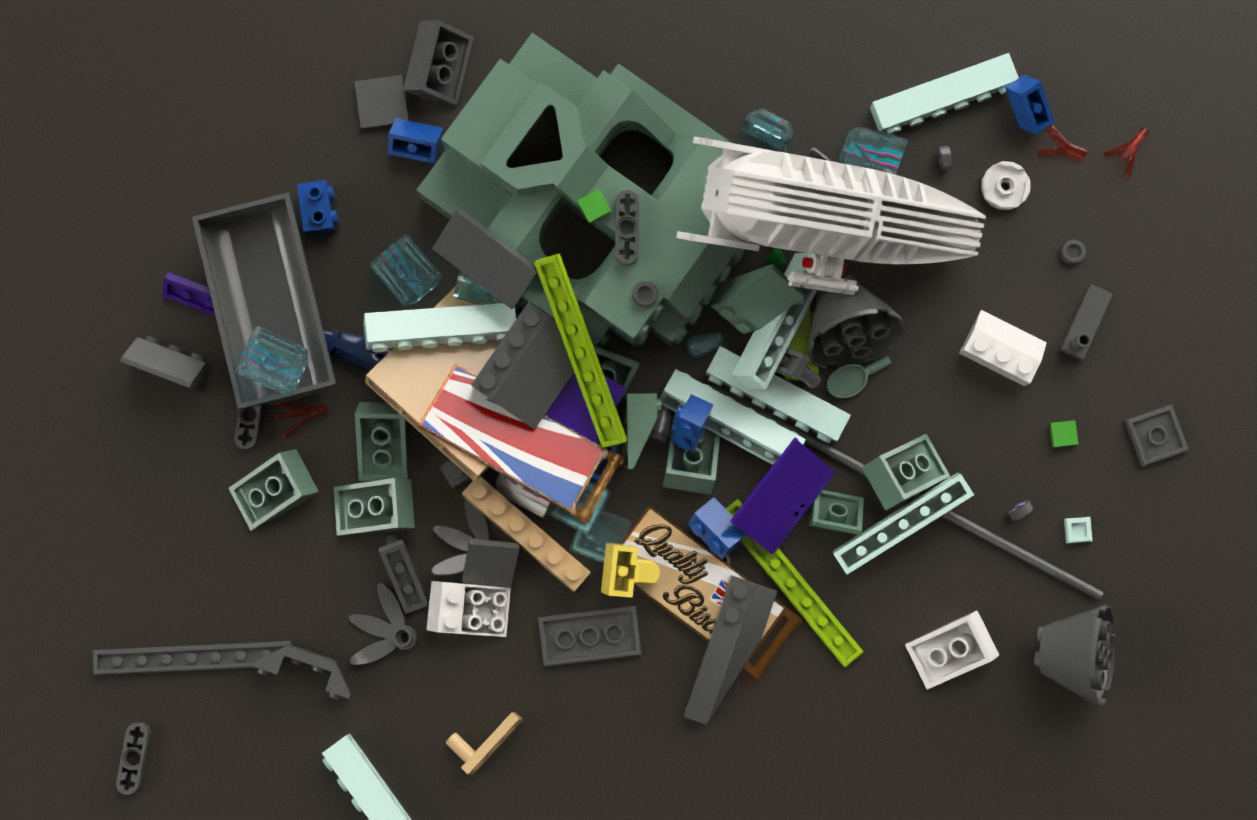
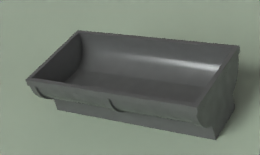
(262, 280)

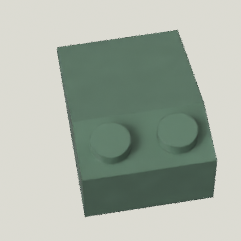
(755, 298)
(638, 419)
(381, 442)
(690, 469)
(905, 471)
(273, 489)
(374, 507)

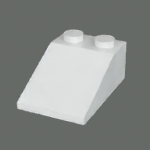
(952, 650)

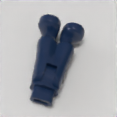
(352, 349)

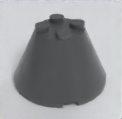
(852, 328)
(1079, 653)

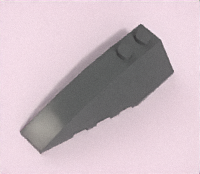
(730, 644)

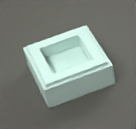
(1078, 530)

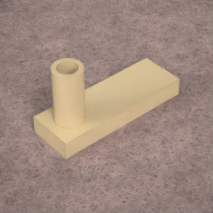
(474, 760)

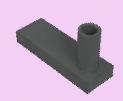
(1086, 322)
(795, 366)
(403, 574)

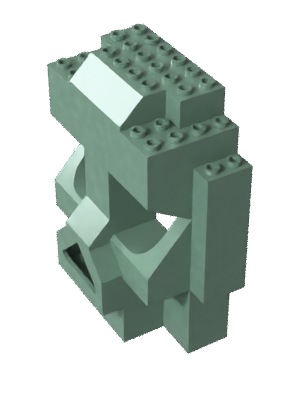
(526, 199)

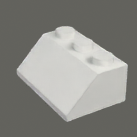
(1003, 348)

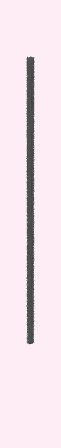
(950, 515)

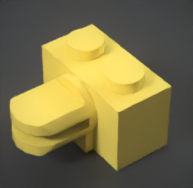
(624, 569)

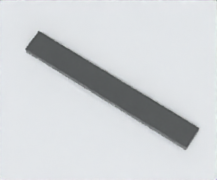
(183, 657)

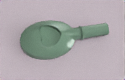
(852, 378)

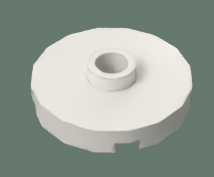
(1010, 174)

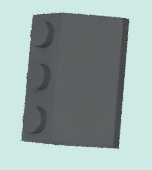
(438, 62)
(167, 362)

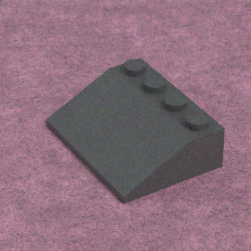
(527, 367)

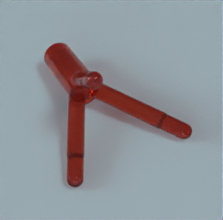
(1067, 146)
(1132, 147)
(304, 412)

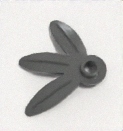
(460, 540)
(391, 632)

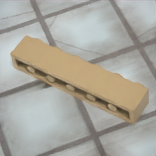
(526, 533)

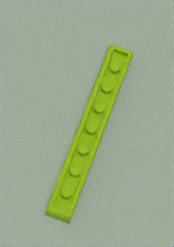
(580, 350)
(803, 598)

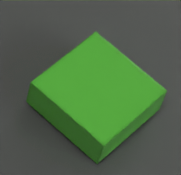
(594, 206)
(1063, 433)

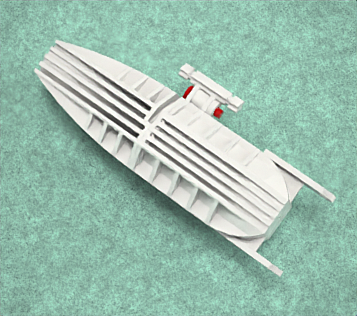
(830, 213)

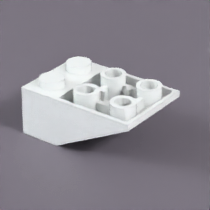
(468, 609)

